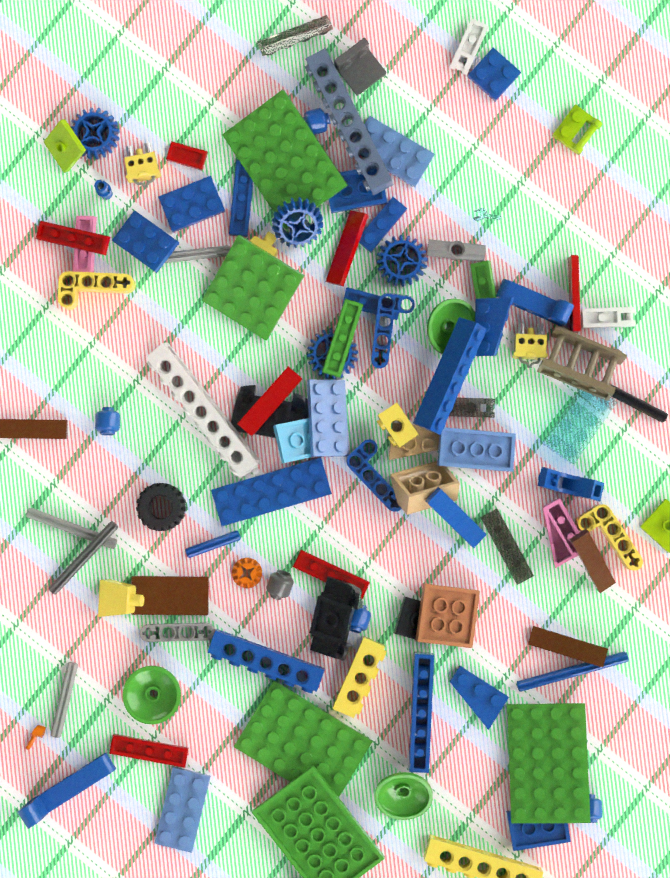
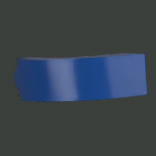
(570, 484)

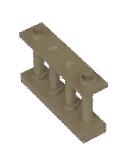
(573, 378)

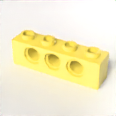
(342, 702)

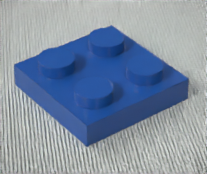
(494, 74)

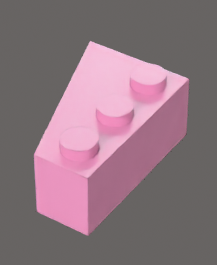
(560, 530)

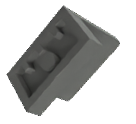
(359, 67)

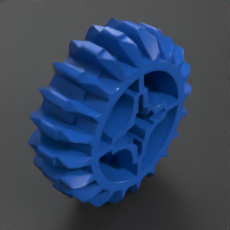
(88, 138)
(302, 231)
(393, 259)
(326, 338)

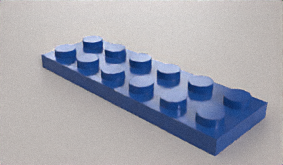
(271, 491)

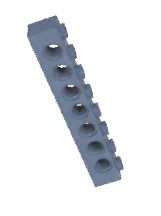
(322, 62)

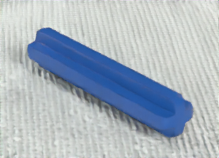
(212, 544)

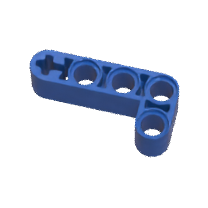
(536, 303)
(387, 330)
(377, 479)

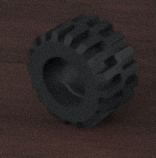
(144, 507)

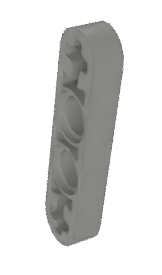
(177, 632)

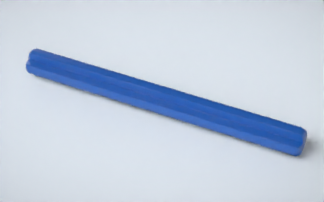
(570, 672)

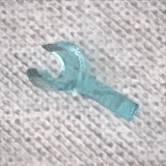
(483, 214)

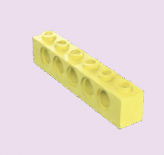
(437, 845)

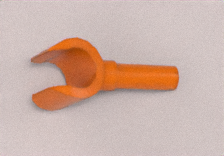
(38, 731)

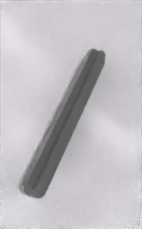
(83, 557)

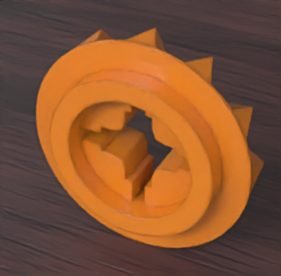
(256, 573)

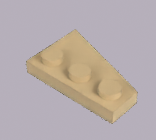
(423, 443)

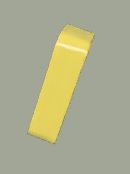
(96, 286)
(613, 540)

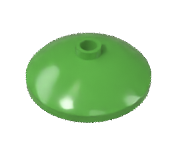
(446, 312)
(139, 700)
(403, 796)

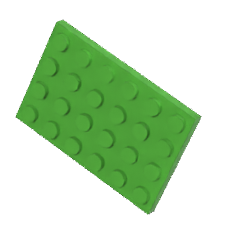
(284, 155)
(295, 734)
(548, 763)
(317, 829)

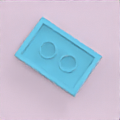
(293, 440)

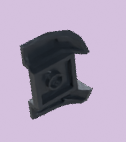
(284, 413)
(334, 618)

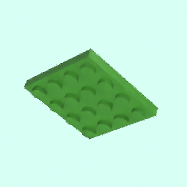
(253, 287)

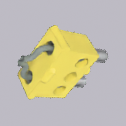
(141, 172)
(529, 351)

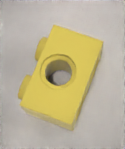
(393, 414)

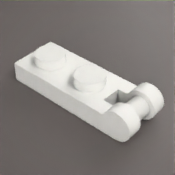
(469, 45)
(607, 317)

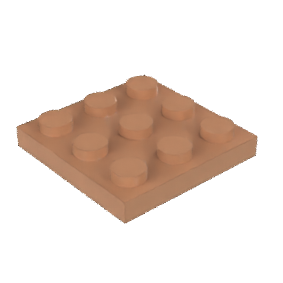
(447, 615)

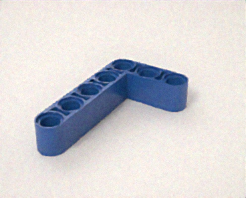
(41, 805)

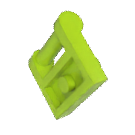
(572, 124)

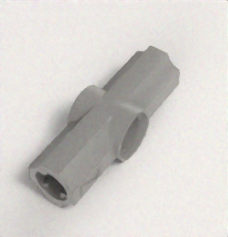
(469, 251)

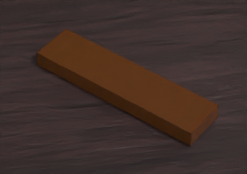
(33, 429)
(592, 560)
(568, 646)

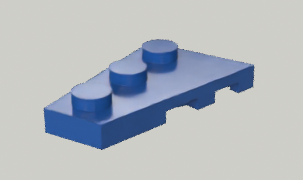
(492, 315)
(479, 695)

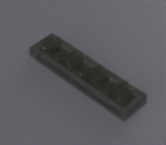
(294, 35)
(506, 546)

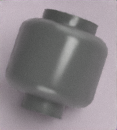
(280, 584)

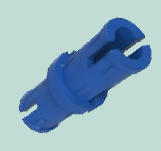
(104, 186)

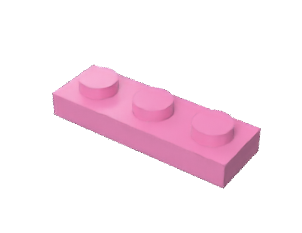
(82, 259)

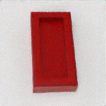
(187, 155)

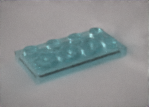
(578, 425)

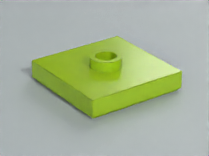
(64, 145)
(658, 525)

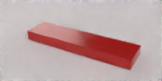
(73, 238)
(346, 248)
(574, 293)
(270, 401)
(322, 569)
(149, 750)

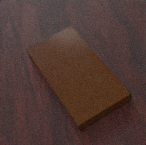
(172, 595)

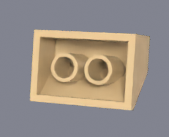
(418, 483)

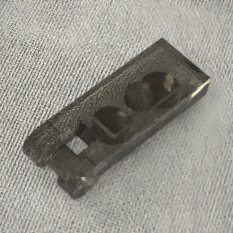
(471, 408)

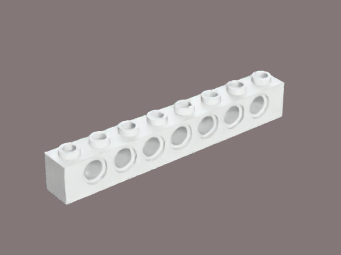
(213, 413)

